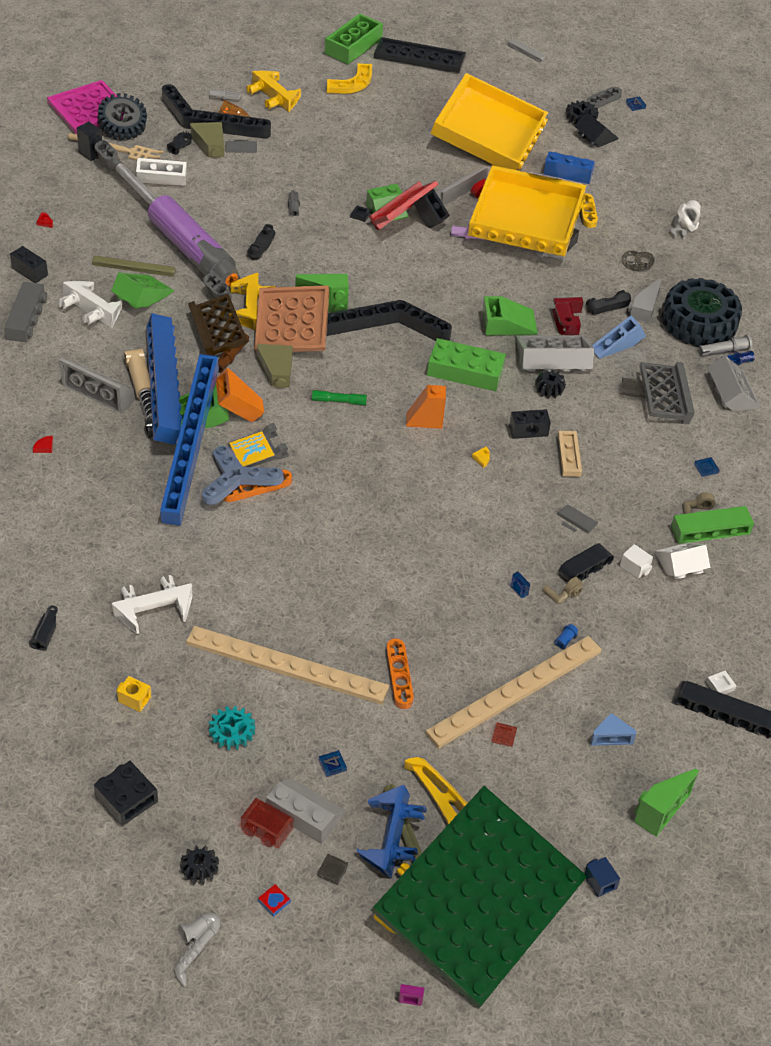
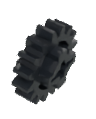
(578, 109)

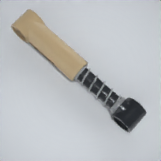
(140, 377)

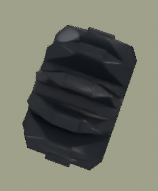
(550, 384)
(199, 872)

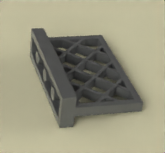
(679, 391)

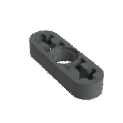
(611, 94)

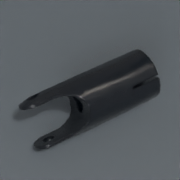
(44, 629)

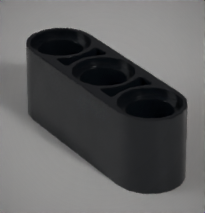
(586, 562)

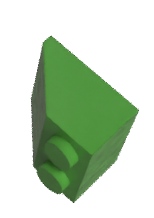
(380, 196)

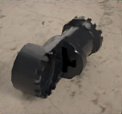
(179, 142)

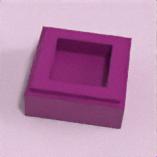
(411, 994)

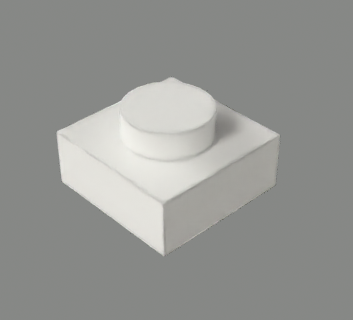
(721, 683)

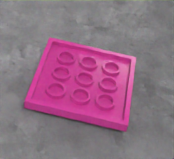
(80, 104)

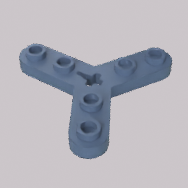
(235, 475)

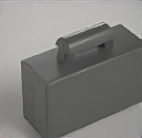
(241, 146)
(577, 519)

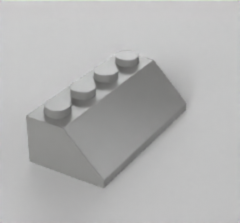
(96, 385)

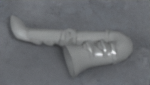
(201, 931)

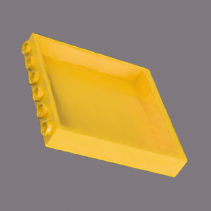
(490, 123)
(527, 210)

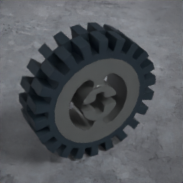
(110, 114)

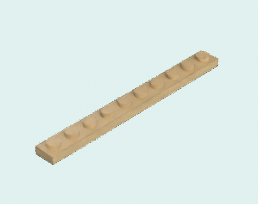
(288, 665)
(512, 692)

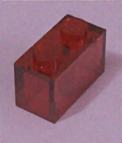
(266, 823)

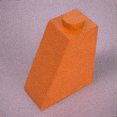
(238, 396)
(428, 408)

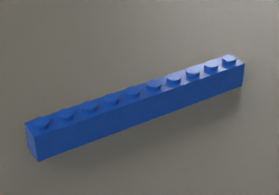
(163, 379)
(189, 440)

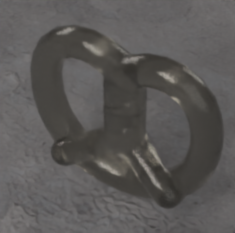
(637, 265)

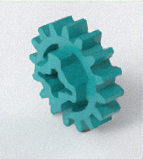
(232, 727)

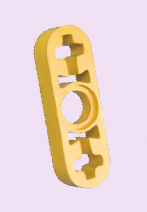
(585, 215)

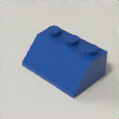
(569, 167)

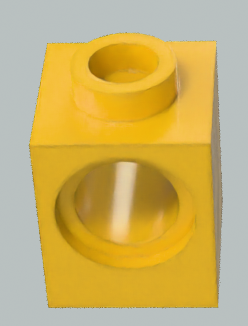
(141, 694)

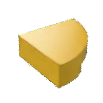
(482, 457)

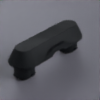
(262, 242)
(602, 305)

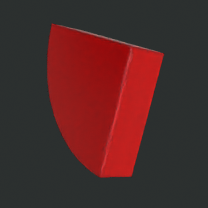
(44, 220)
(44, 445)

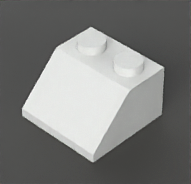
(683, 559)

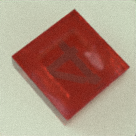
(504, 734)

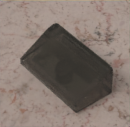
(634, 388)

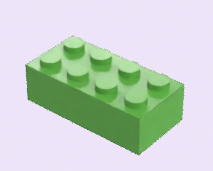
(353, 38)
(466, 364)

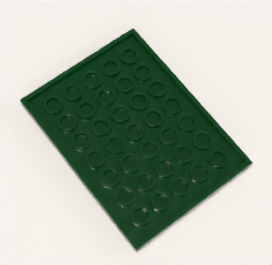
(479, 895)

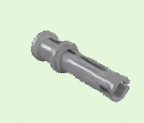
(734, 344)

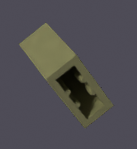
(209, 138)
(276, 363)

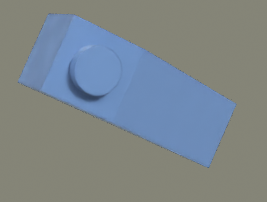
(620, 338)

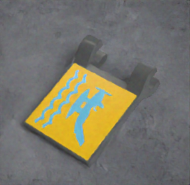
(258, 447)

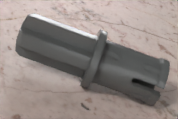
(293, 203)

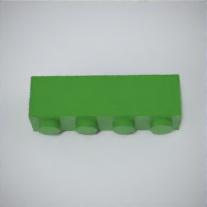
(712, 524)

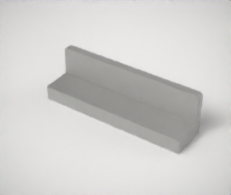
(461, 186)

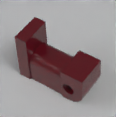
(564, 315)

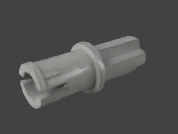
(224, 95)

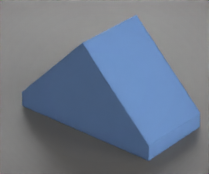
(613, 732)

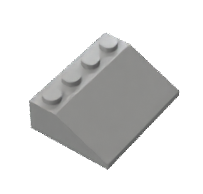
(555, 352)

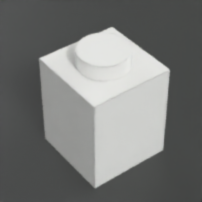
(636, 561)

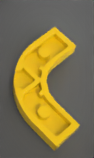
(355, 84)

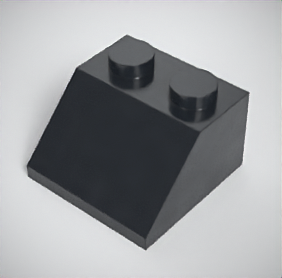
(594, 130)

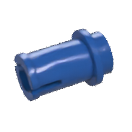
(569, 632)

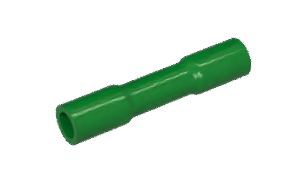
(326, 396)

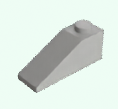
(645, 302)

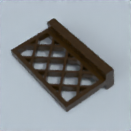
(201, 318)

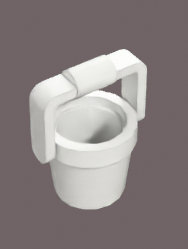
(690, 214)

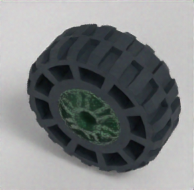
(701, 312)

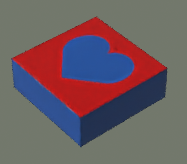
(274, 900)

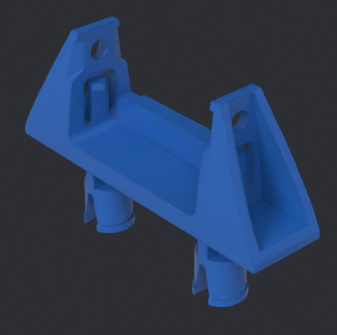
(396, 801)

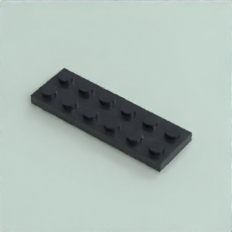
(420, 54)

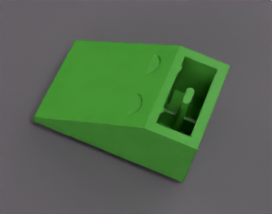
(507, 317)

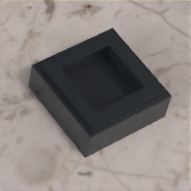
(360, 213)

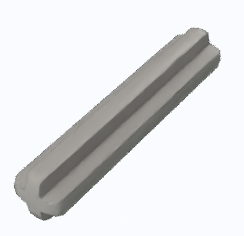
(526, 50)

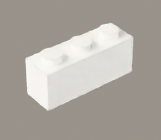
(161, 171)

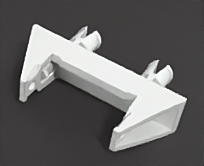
(97, 309)
(126, 609)

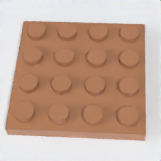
(293, 317)

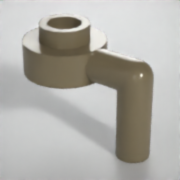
(703, 501)
(572, 588)

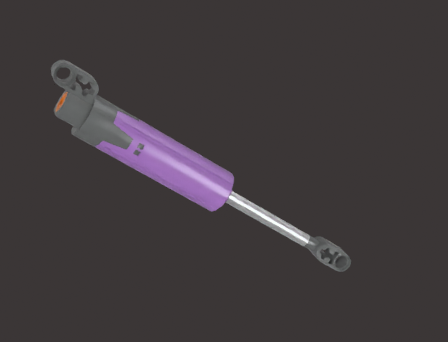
(180, 229)

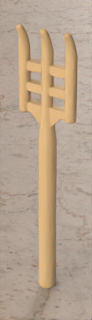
(132, 151)

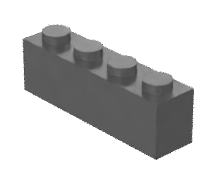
(25, 312)

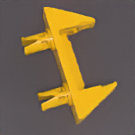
(278, 94)
(251, 289)

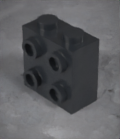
(125, 792)

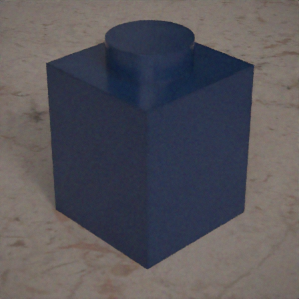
(601, 876)

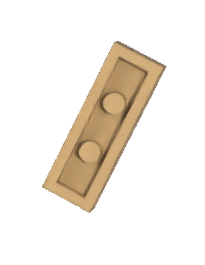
(569, 453)

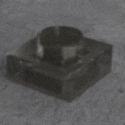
(332, 869)

